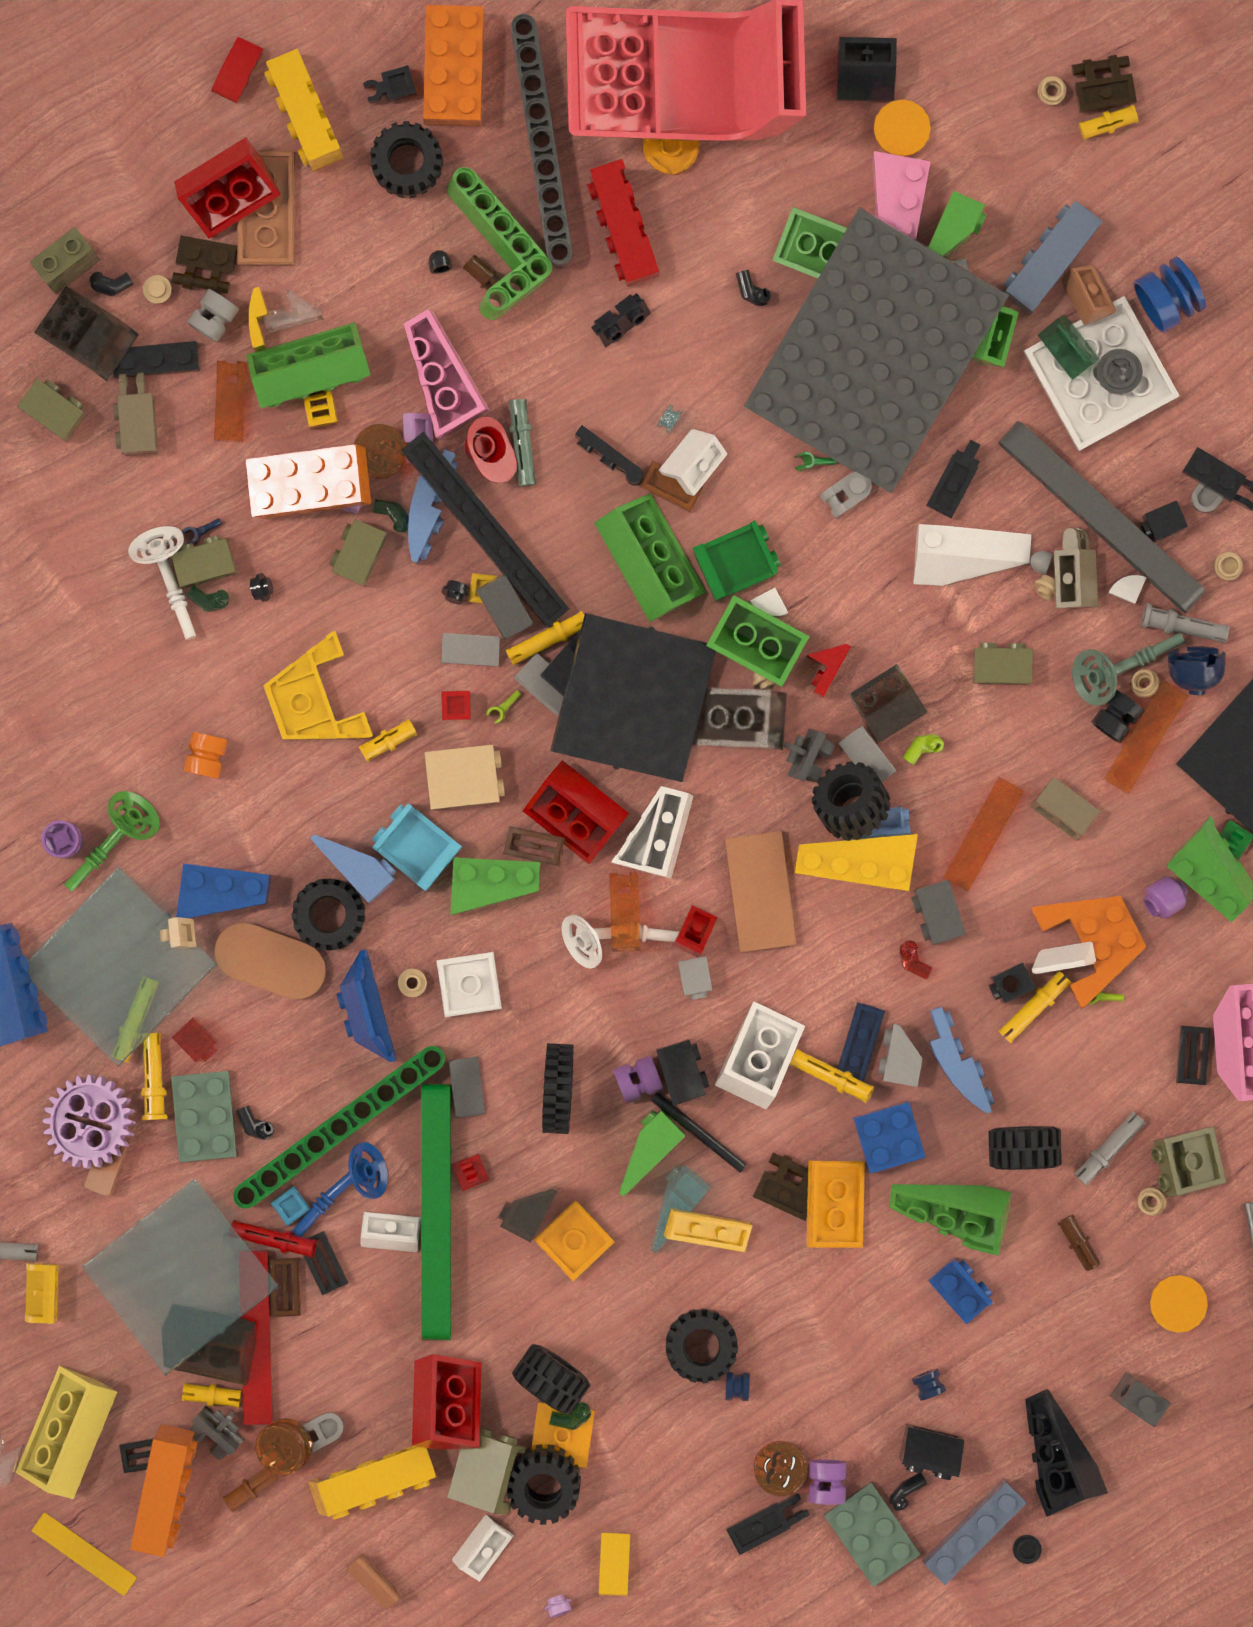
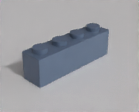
(1052, 258)
(974, 1531)

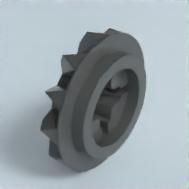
(1121, 358)

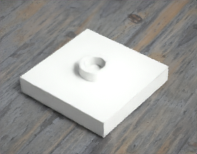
(469, 984)

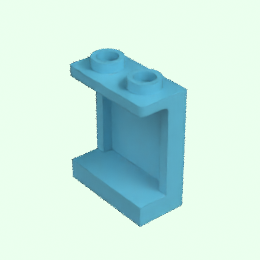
(416, 846)

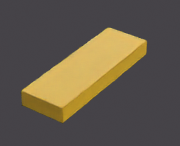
(707, 1230)

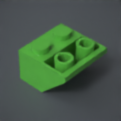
(997, 340)

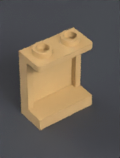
(463, 777)

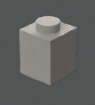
(695, 977)

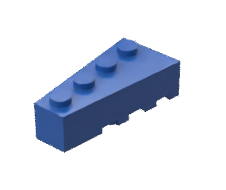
(19, 1004)

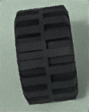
(406, 135)
(859, 816)
(303, 914)
(1025, 1147)
(708, 1370)
(551, 1379)
(544, 1506)

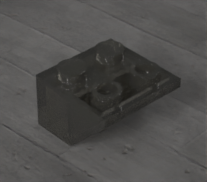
(887, 704)

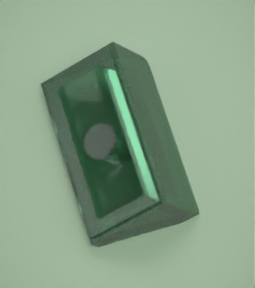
(1068, 347)

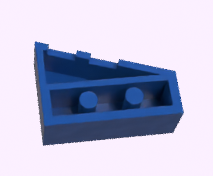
(219, 890)

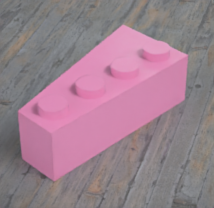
(899, 190)
(446, 383)

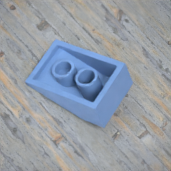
(364, 872)

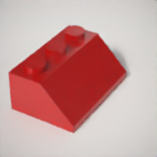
(226, 188)
(575, 811)
(446, 1403)

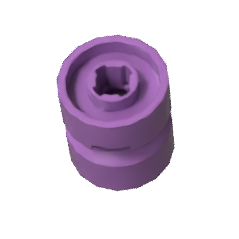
(62, 839)
(648, 1076)
(827, 1471)

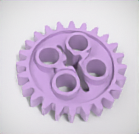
(96, 1096)

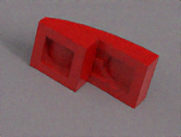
(237, 70)

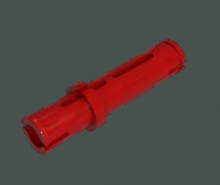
(305, 1246)

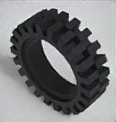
(557, 1088)

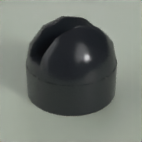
(439, 262)

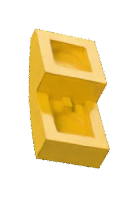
(257, 311)
(614, 1564)

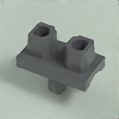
(804, 753)
(219, 1429)

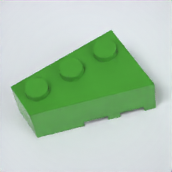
(1213, 871)

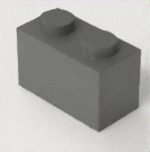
(939, 912)

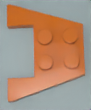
(1108, 927)

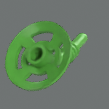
(126, 826)

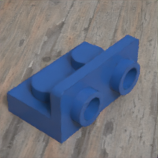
(960, 1290)

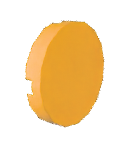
(902, 128)
(670, 156)
(1178, 1303)

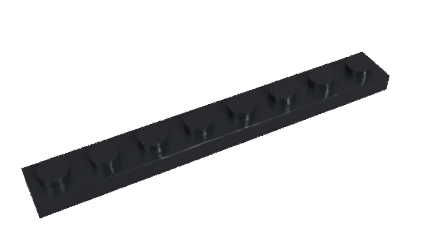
(484, 529)

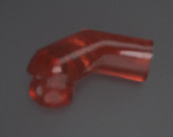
(910, 960)

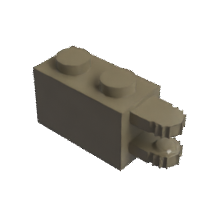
(136, 419)
(1075, 571)

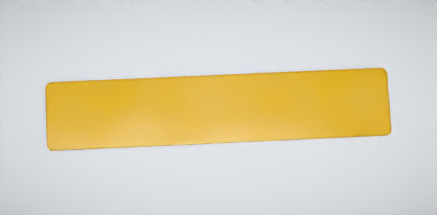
(84, 1554)

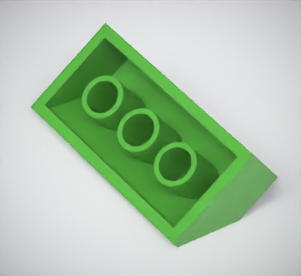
(308, 365)
(649, 557)

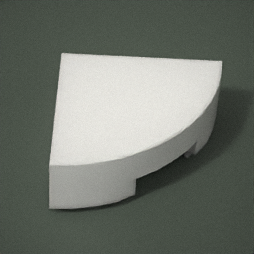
(1128, 588)
(770, 603)

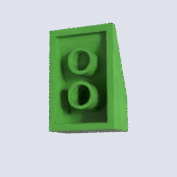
(957, 224)
(807, 242)
(653, 1143)

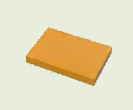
(835, 1204)

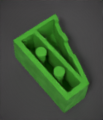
(489, 881)

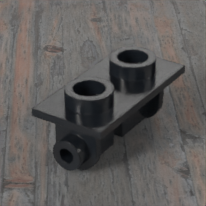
(631, 313)

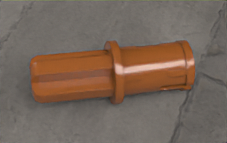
(249, 1489)

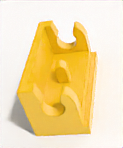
(42, 1293)

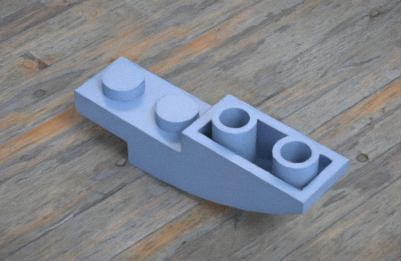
(423, 517)
(963, 1073)

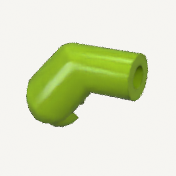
(923, 744)

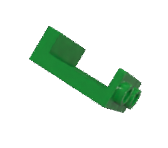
(736, 560)

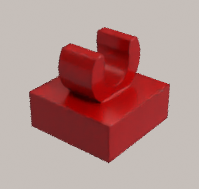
(456, 705)
(470, 1172)

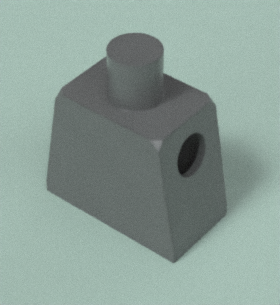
(1140, 1400)

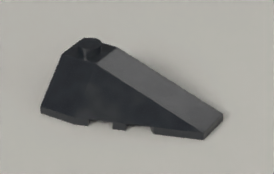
(1064, 1465)

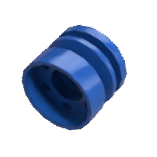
(1175, 292)

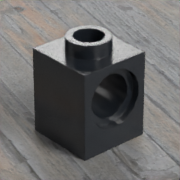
(1163, 521)
(1023, 978)

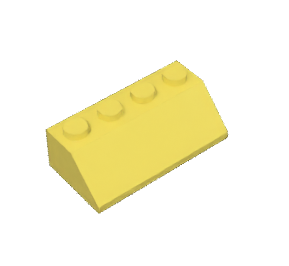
(66, 1432)

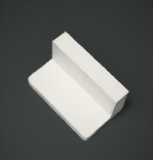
(694, 460)

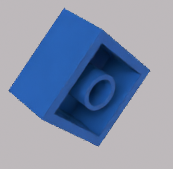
(888, 1137)

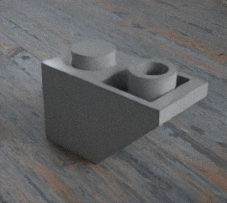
(902, 1059)

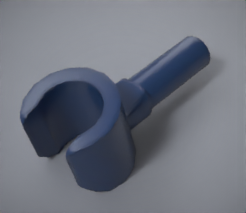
(201, 530)

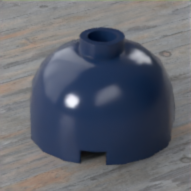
(1197, 669)

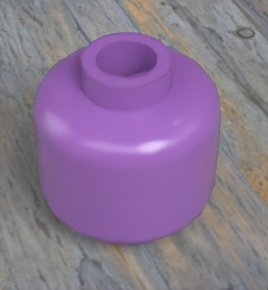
(1165, 897)

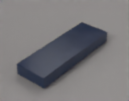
(860, 1040)

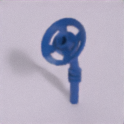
(359, 1173)

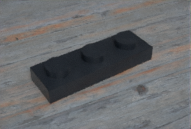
(159, 359)

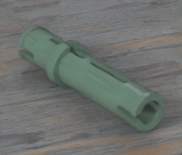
(522, 442)

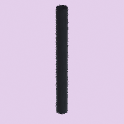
(698, 1132)

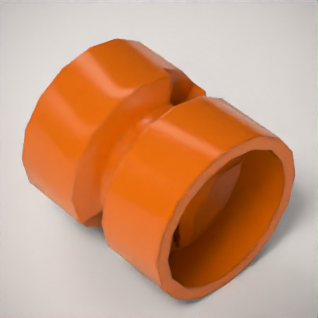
(205, 755)

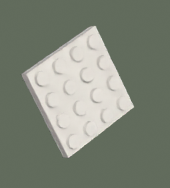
(1085, 406)

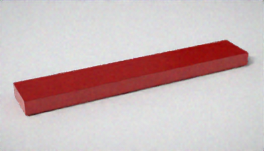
(258, 1392)

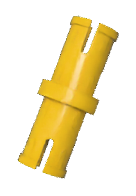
(1108, 122)
(387, 740)
(211, 1395)

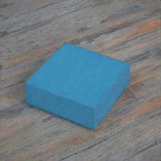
(290, 1205)

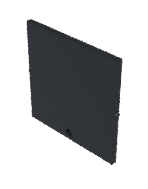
(633, 698)
(1224, 758)

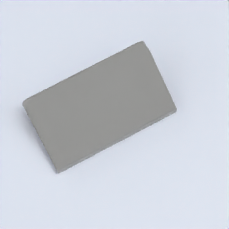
(470, 649)
(531, 680)
(863, 749)

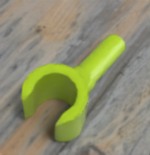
(502, 708)
(1102, 996)

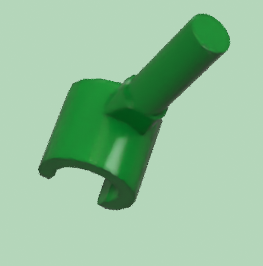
(810, 460)

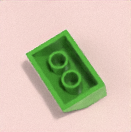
(757, 641)

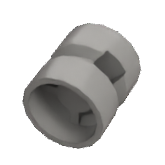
(214, 305)

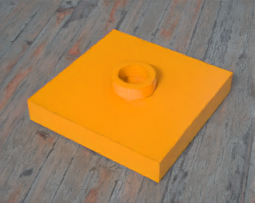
(574, 1240)
(572, 1441)

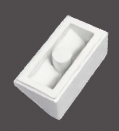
(1064, 957)
(390, 1232)
(482, 1548)

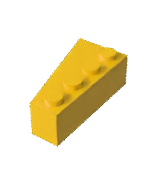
(304, 110)
(870, 861)
(372, 1481)

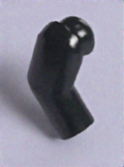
(110, 286)
(751, 292)
(254, 1127)
(905, 1488)

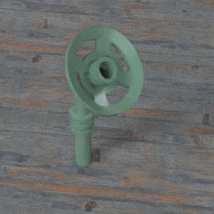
(1105, 674)

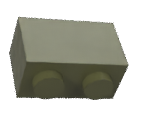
(52, 410)
(358, 552)
(204, 562)
(1002, 665)

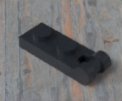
(610, 457)

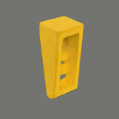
(321, 421)

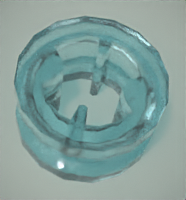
(669, 419)

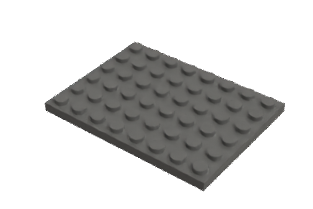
(876, 350)

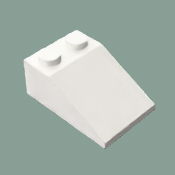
(760, 1055)

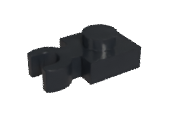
(395, 84)

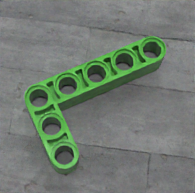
(502, 243)

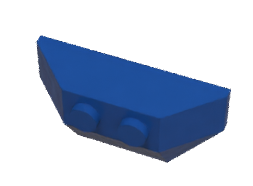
(364, 1009)

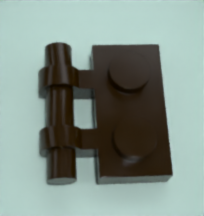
(1104, 92)
(207, 256)
(782, 1193)

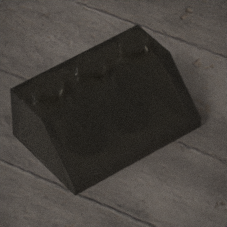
(225, 1356)

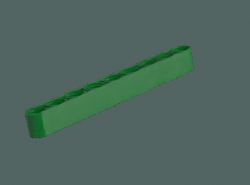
(326, 1132)
(436, 1212)

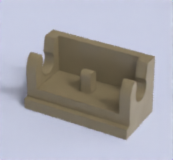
(1065, 808)

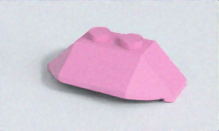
(1235, 1040)

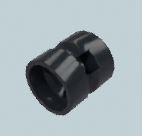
(1117, 717)

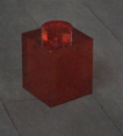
(196, 1040)

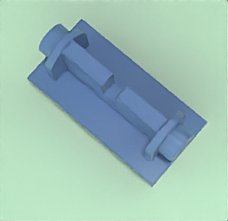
(895, 824)

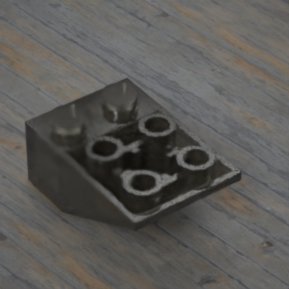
(86, 333)

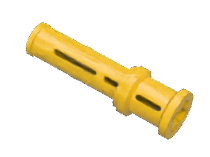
(153, 1090)

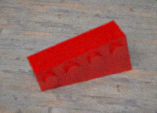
(623, 223)

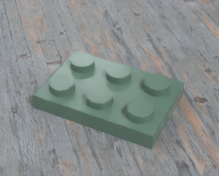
(204, 1116)
(872, 1534)

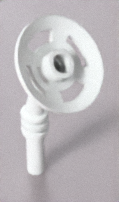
(160, 554)
(588, 939)

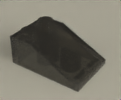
(742, 719)

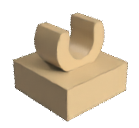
(180, 933)

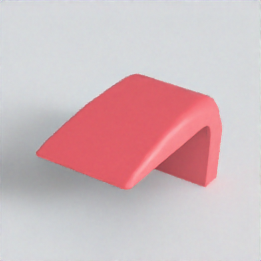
(685, 72)

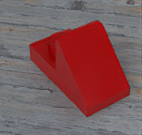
(831, 660)
(695, 931)

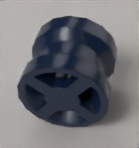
(928, 1384)
(737, 1386)

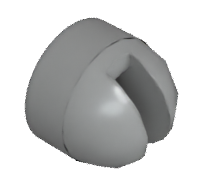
(1040, 561)

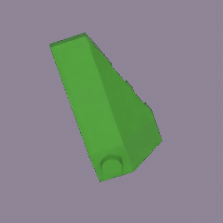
(966, 1211)

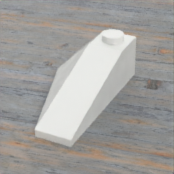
(962, 553)

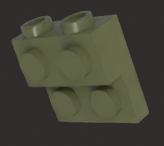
(1188, 1162)

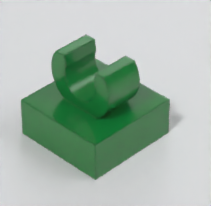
(1237, 838)

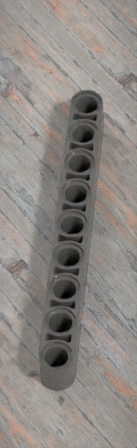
(536, 127)
(1102, 517)

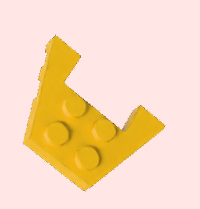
(302, 703)

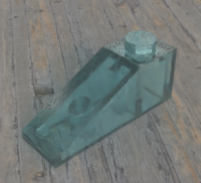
(681, 1193)

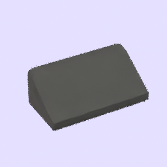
(504, 606)
(467, 1087)

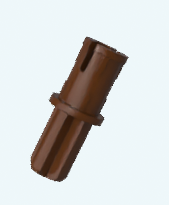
(481, 272)
(1079, 1242)

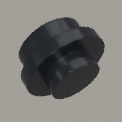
(261, 587)
(455, 592)
(1027, 1549)

